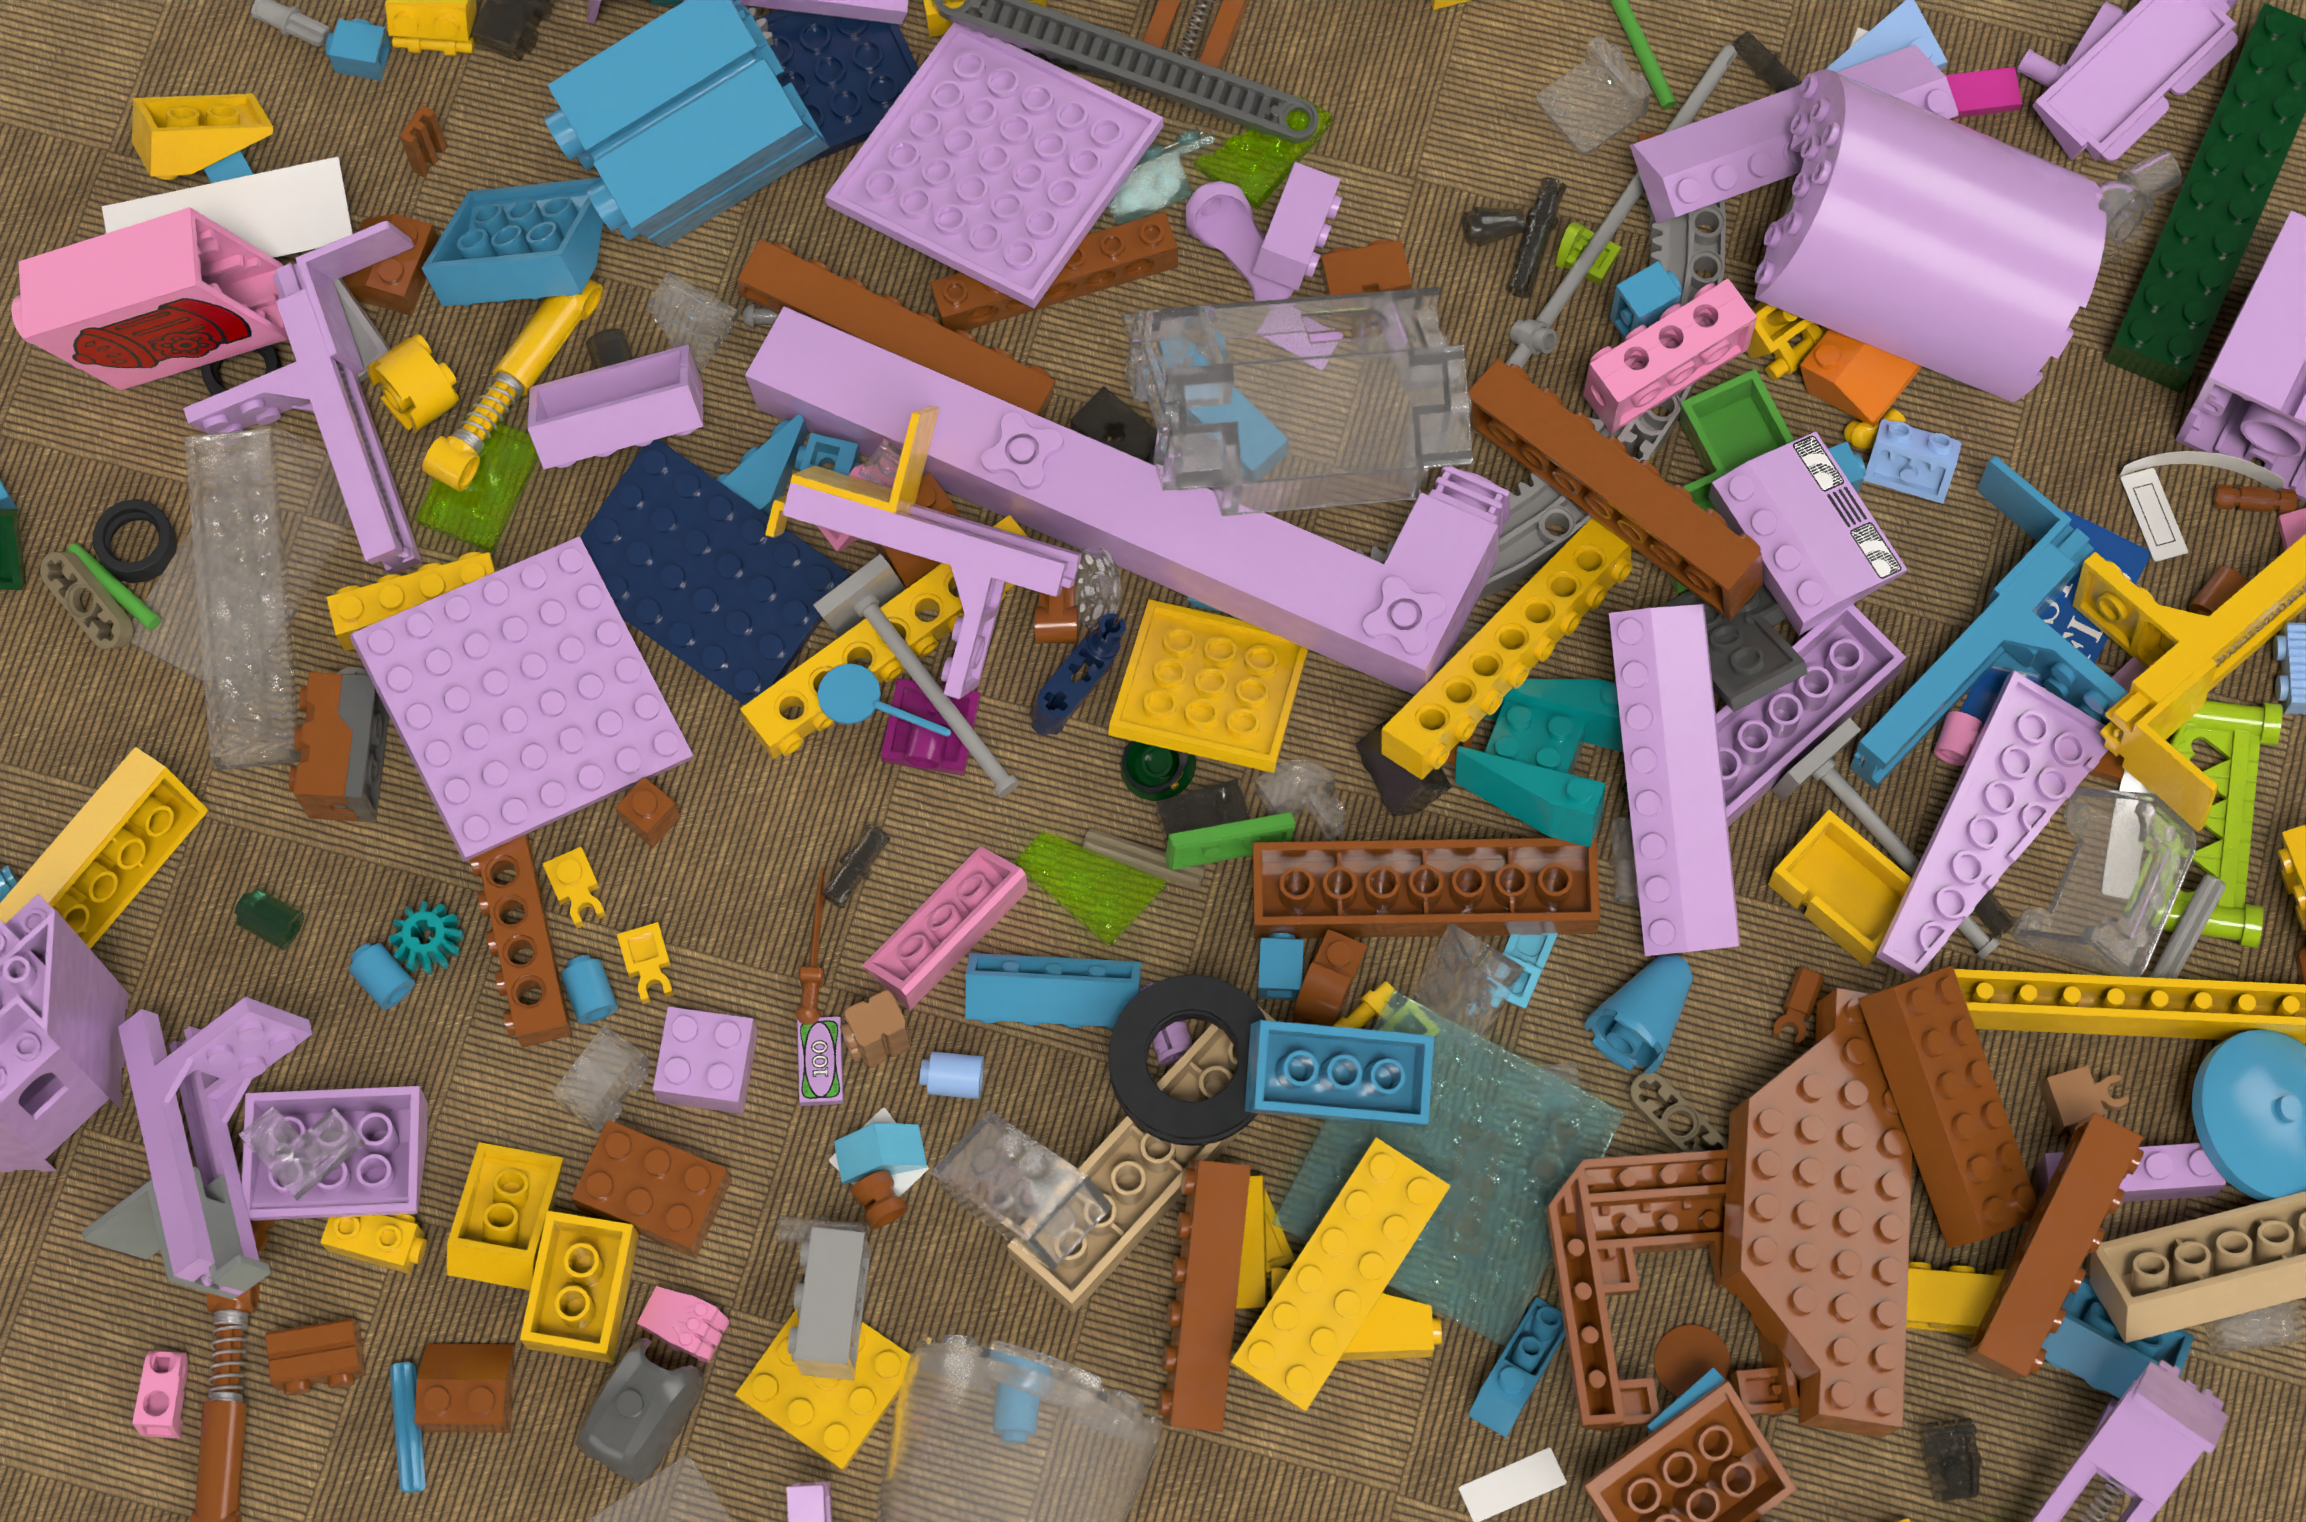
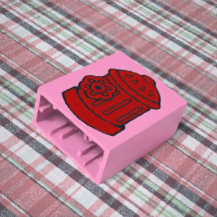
(150, 299)

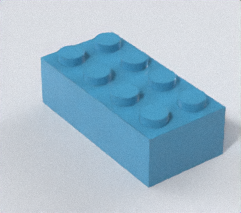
(1339, 1073)

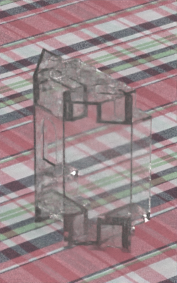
(1296, 420)

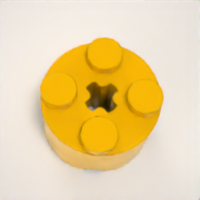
(413, 383)

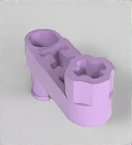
(2048, 72)

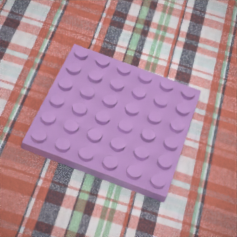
(995, 163)
(521, 698)

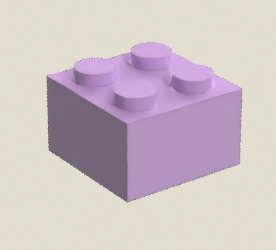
(705, 1060)

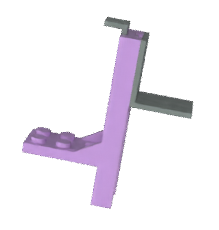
(186, 1210)

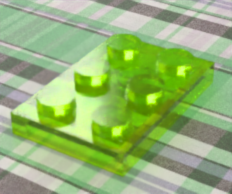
(486, 505)

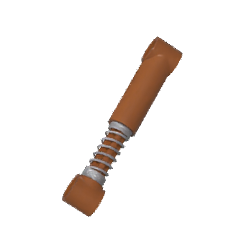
(224, 1413)

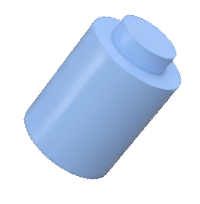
(953, 1075)

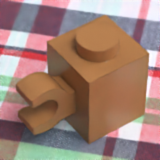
(2075, 1096)

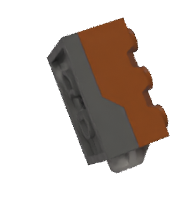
(340, 747)

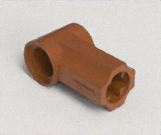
(1057, 618)

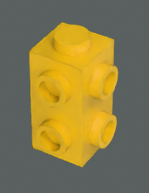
(377, 1239)

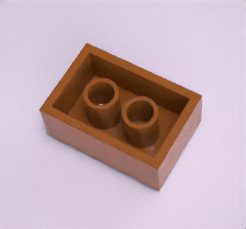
(653, 1187)

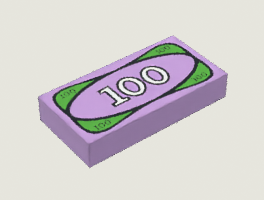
(820, 1062)

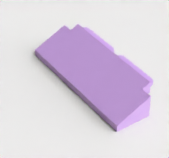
(2123, 78)

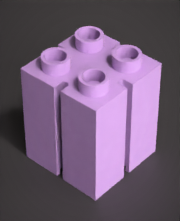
(2258, 380)

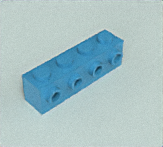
(1049, 989)

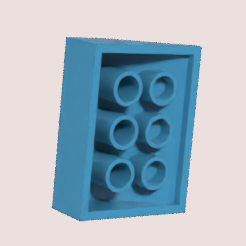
(517, 244)

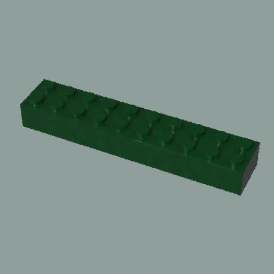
(2217, 205)

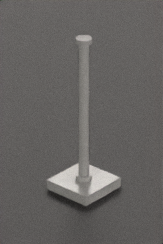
(860, 599)
(1821, 766)

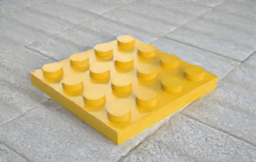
(1208, 687)

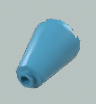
(1642, 1015)

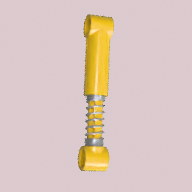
(457, 457)

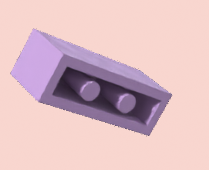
(1298, 227)

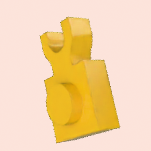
(573, 882)
(646, 956)

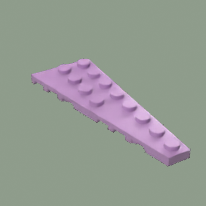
(2011, 786)

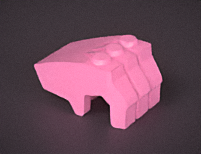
(684, 1322)

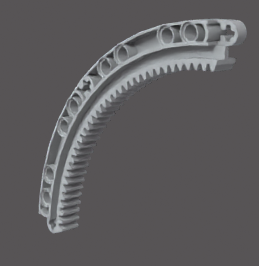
(1525, 541)

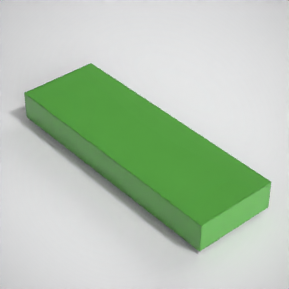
(1226, 840)

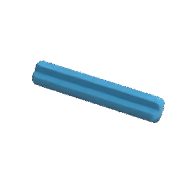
(407, 1434)

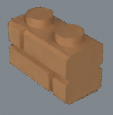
(876, 1029)

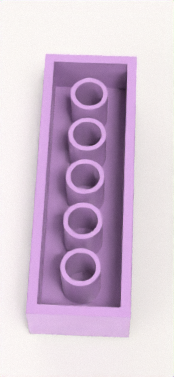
(1762, 741)

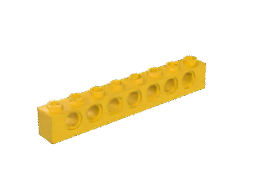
(1506, 650)
(799, 687)

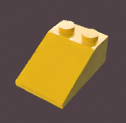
(194, 131)
(502, 1215)

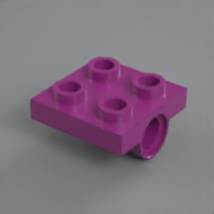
(919, 747)

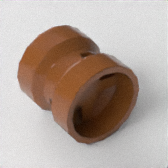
(879, 1199)

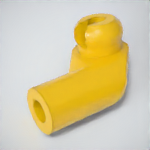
(1864, 435)

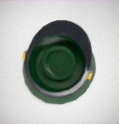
(1155, 771)

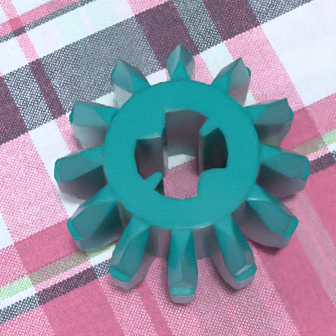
(408, 942)

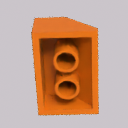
(1856, 376)

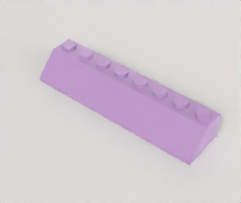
(1753, 141)
(1674, 779)

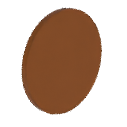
(1687, 1356)

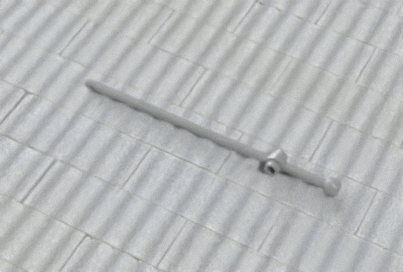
(1535, 335)

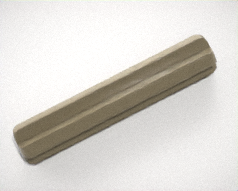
(1141, 857)

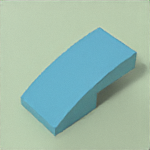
(1531, 953)

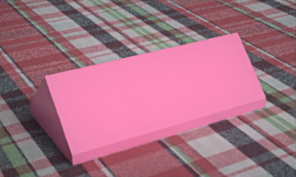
(947, 926)

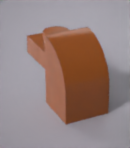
(1329, 980)

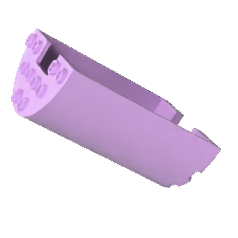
(1931, 238)

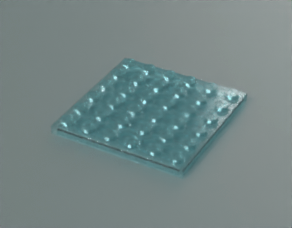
(1504, 1146)

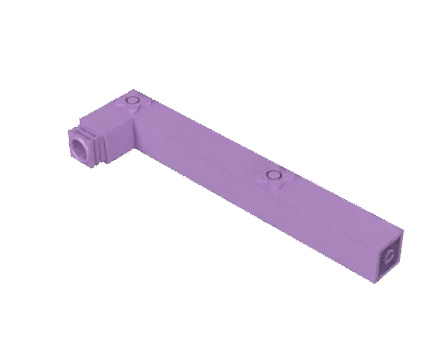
(1366, 614)

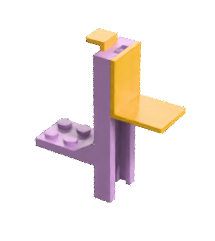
(978, 554)

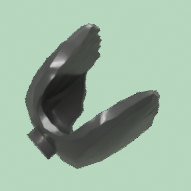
(638, 1414)

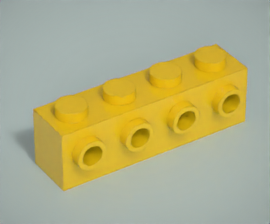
(360, 607)

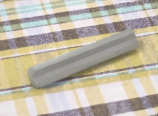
(2189, 928)

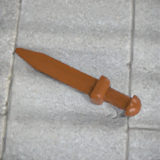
(811, 976)

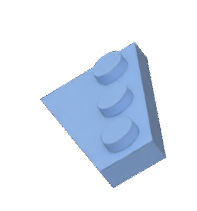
(1895, 32)

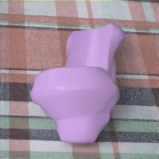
(1224, 221)

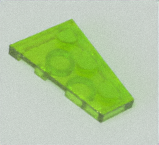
(1261, 161)
(1089, 886)

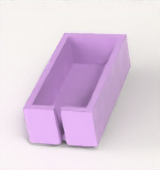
(615, 407)

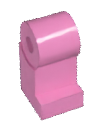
(161, 1395)

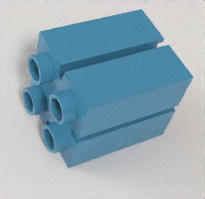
(682, 120)

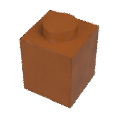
(648, 812)

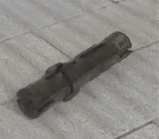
(1539, 227)

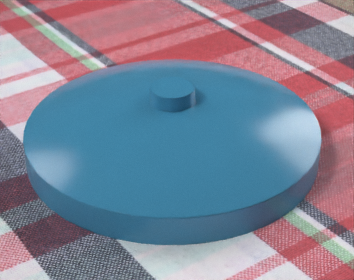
(2254, 1112)

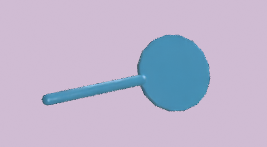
(853, 694)

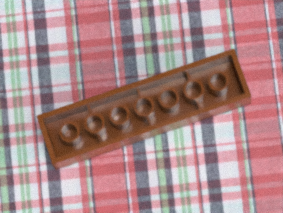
(1616, 488)
(1424, 887)

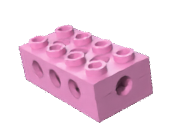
(1669, 354)

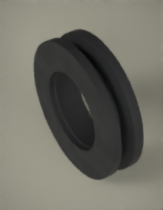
(1137, 1027)

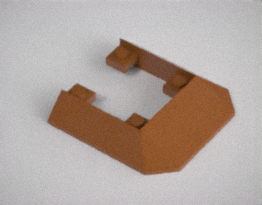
(1596, 1227)

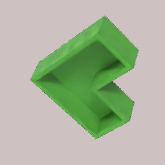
(1729, 429)

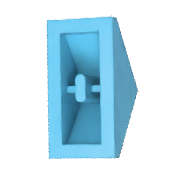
(880, 1148)

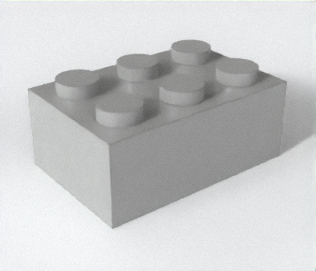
(830, 1303)

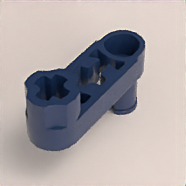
(1066, 695)

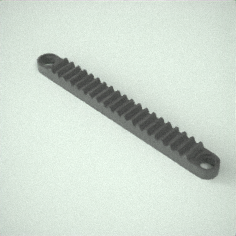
(1135, 64)

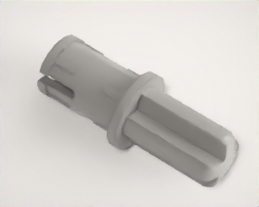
(290, 21)

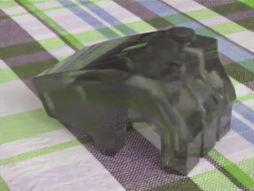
(1951, 1459)

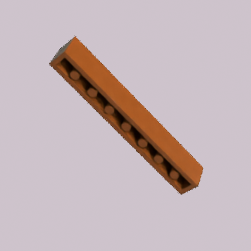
(781, 279)

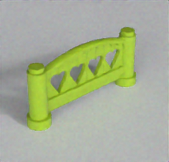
(2237, 735)

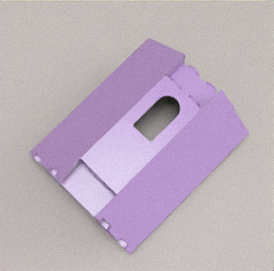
(55, 1036)

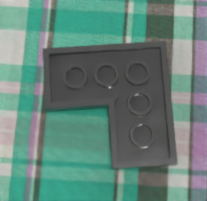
(1747, 652)

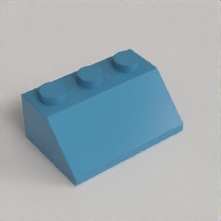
(2096, 1352)

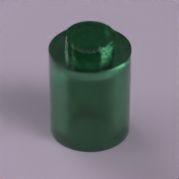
(269, 918)

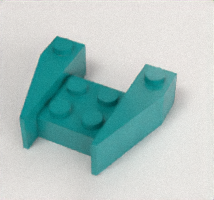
(1536, 751)

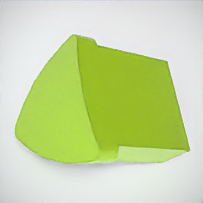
(1574, 242)

